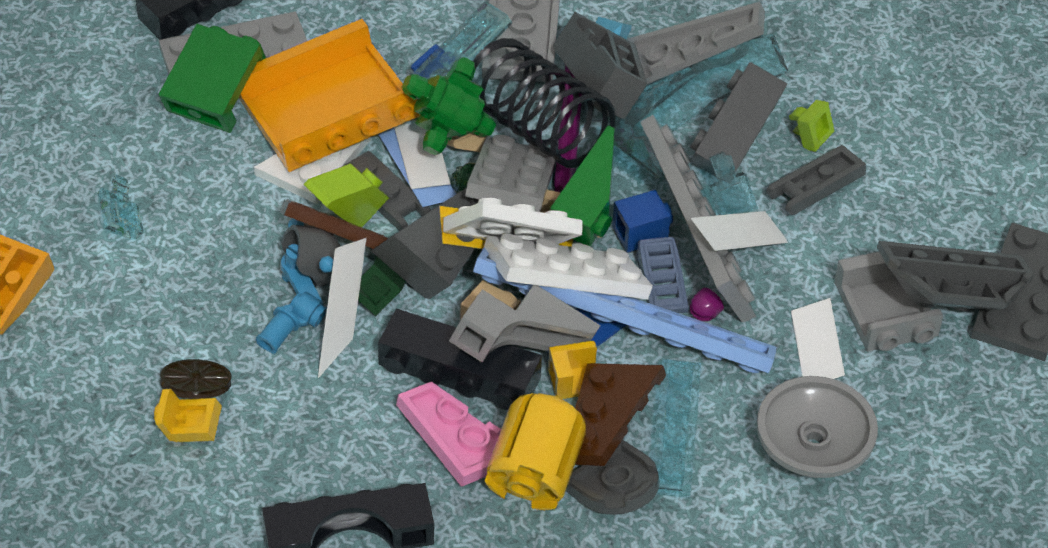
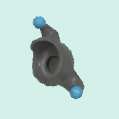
(315, 250)

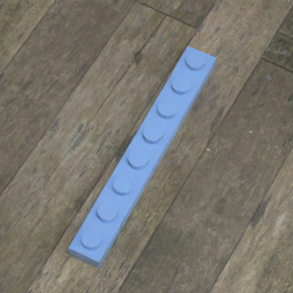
(649, 318)

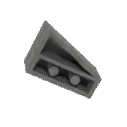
(739, 118)

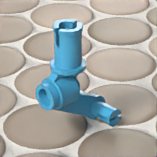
(303, 310)

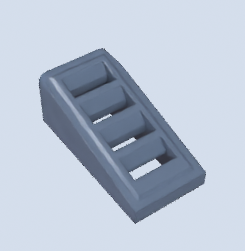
(658, 254)

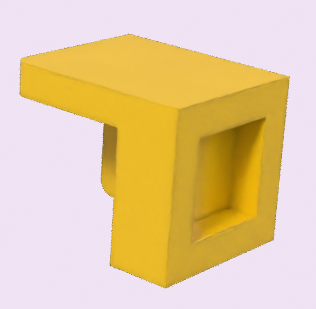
(568, 367)

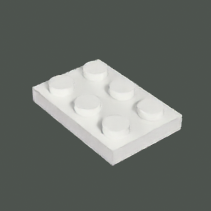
(522, 220)

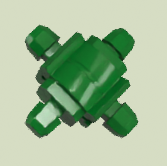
(449, 105)

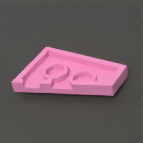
(450, 431)

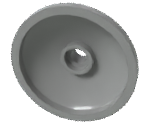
(819, 411)

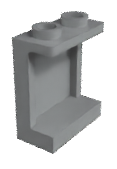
(881, 306)

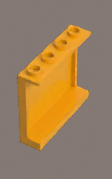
(325, 96)

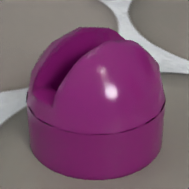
(706, 305)

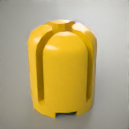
(536, 450)

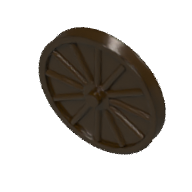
(196, 378)

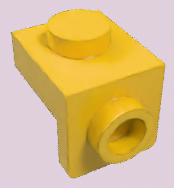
(187, 418)

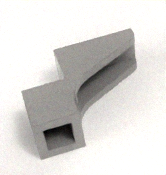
(537, 323)

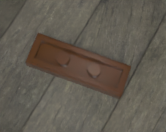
(331, 224)

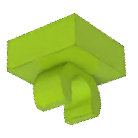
(813, 125)

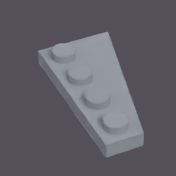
(693, 41)

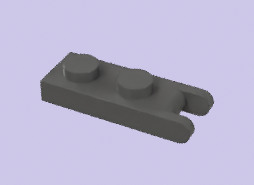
(818, 179)
(401, 198)

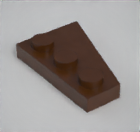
(608, 403)

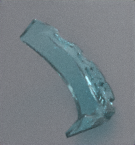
(689, 92)

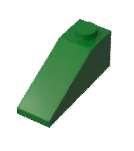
(589, 190)

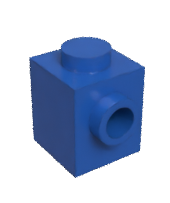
(641, 219)

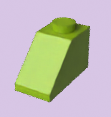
(349, 193)

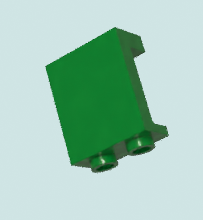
(210, 76)

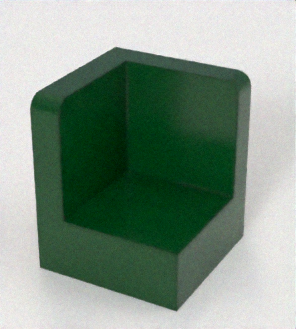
(378, 285)

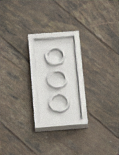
(567, 267)

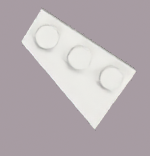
(276, 173)

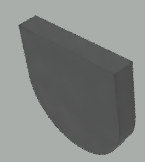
(618, 487)

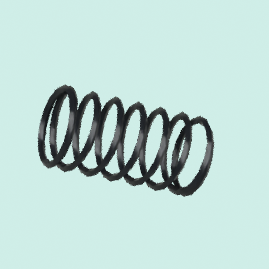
(532, 60)

